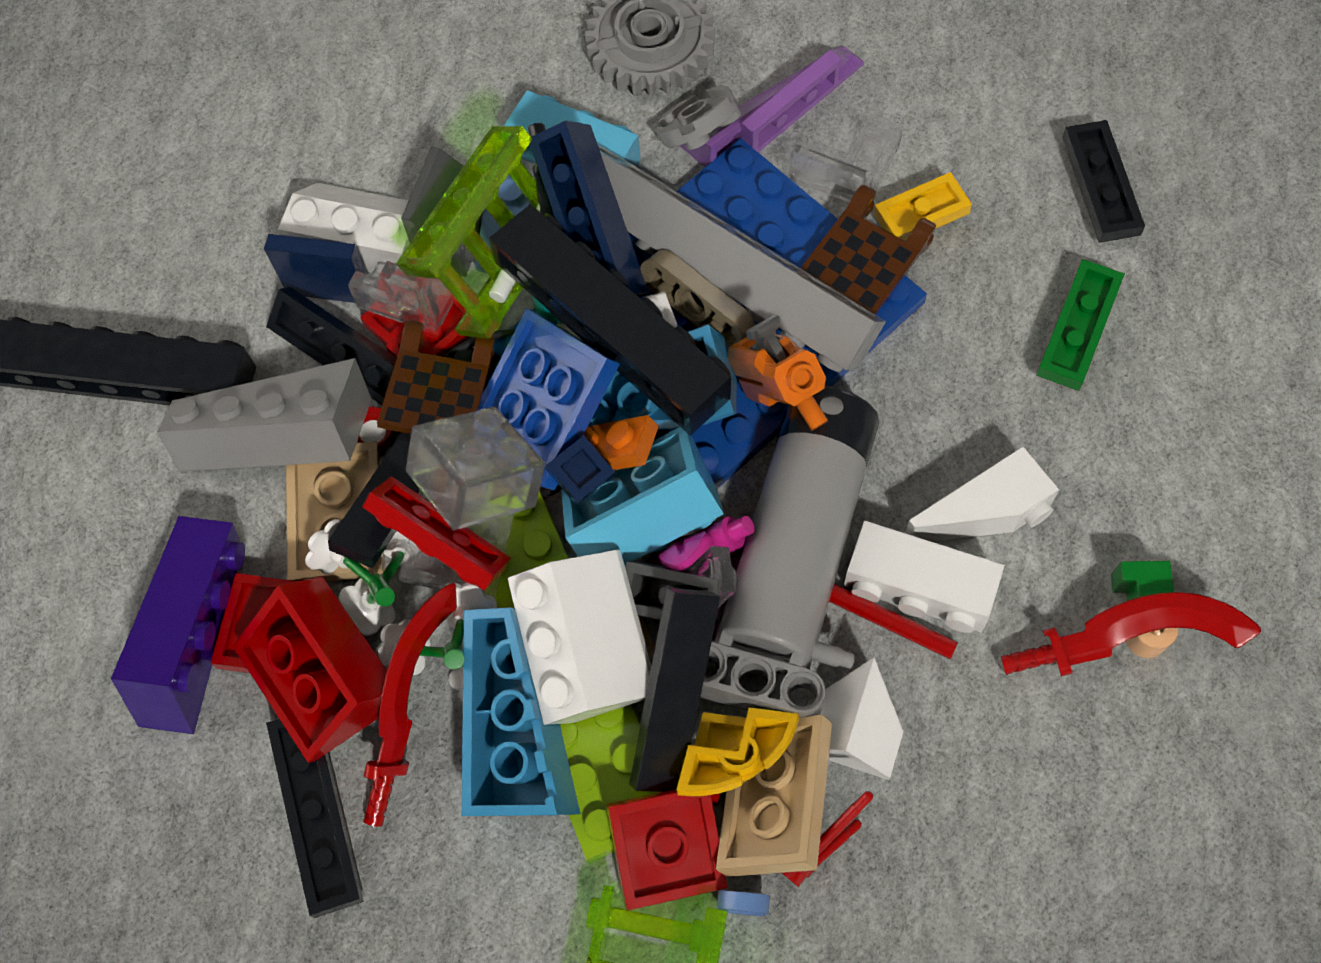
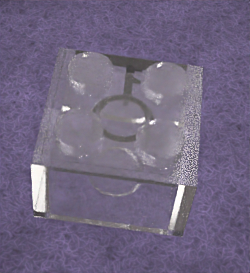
(474, 467)

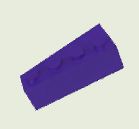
(177, 626)

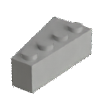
(270, 421)

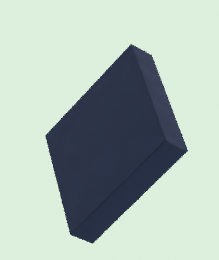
(314, 266)

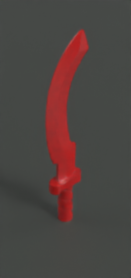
(1134, 619)
(393, 718)

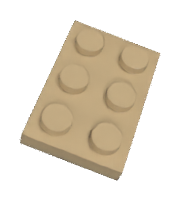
(319, 495)
(778, 813)

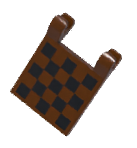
(864, 258)
(431, 385)

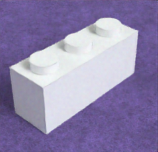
(923, 577)

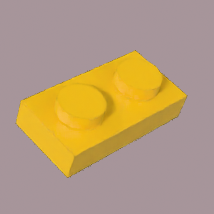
(936, 200)

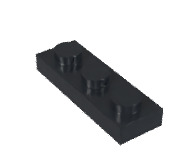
(1103, 181)

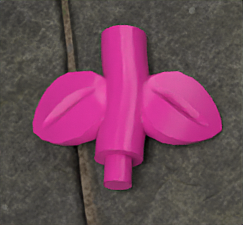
(722, 533)

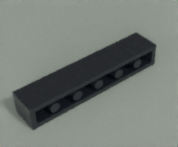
(612, 318)
(117, 363)

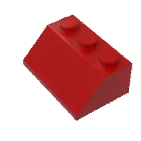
(313, 666)

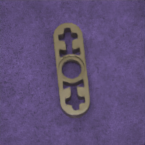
(677, 279)

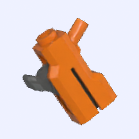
(778, 371)

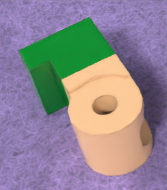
(1140, 580)

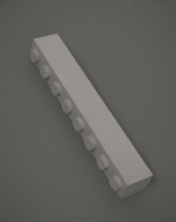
(743, 268)

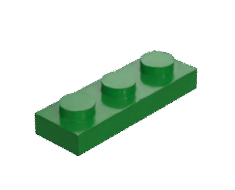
(1080, 325)

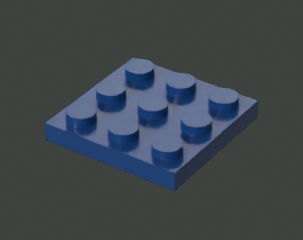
(548, 386)

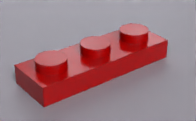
(420, 522)

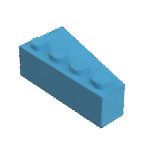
(507, 752)

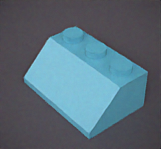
(646, 504)

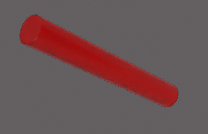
(893, 622)

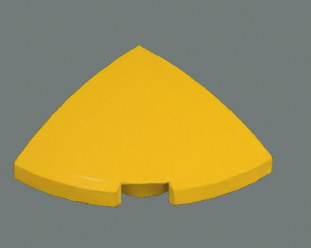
(734, 750)

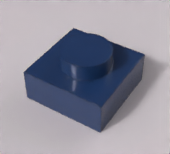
(580, 470)

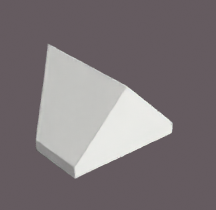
(863, 722)

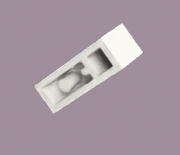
(990, 504)

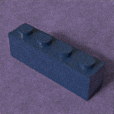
(585, 198)

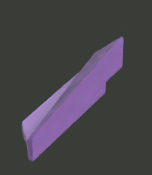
(781, 105)

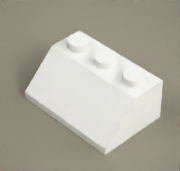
(348, 217)
(581, 636)

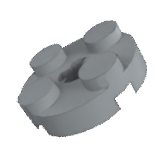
(693, 119)

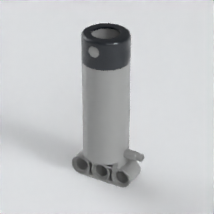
(793, 559)

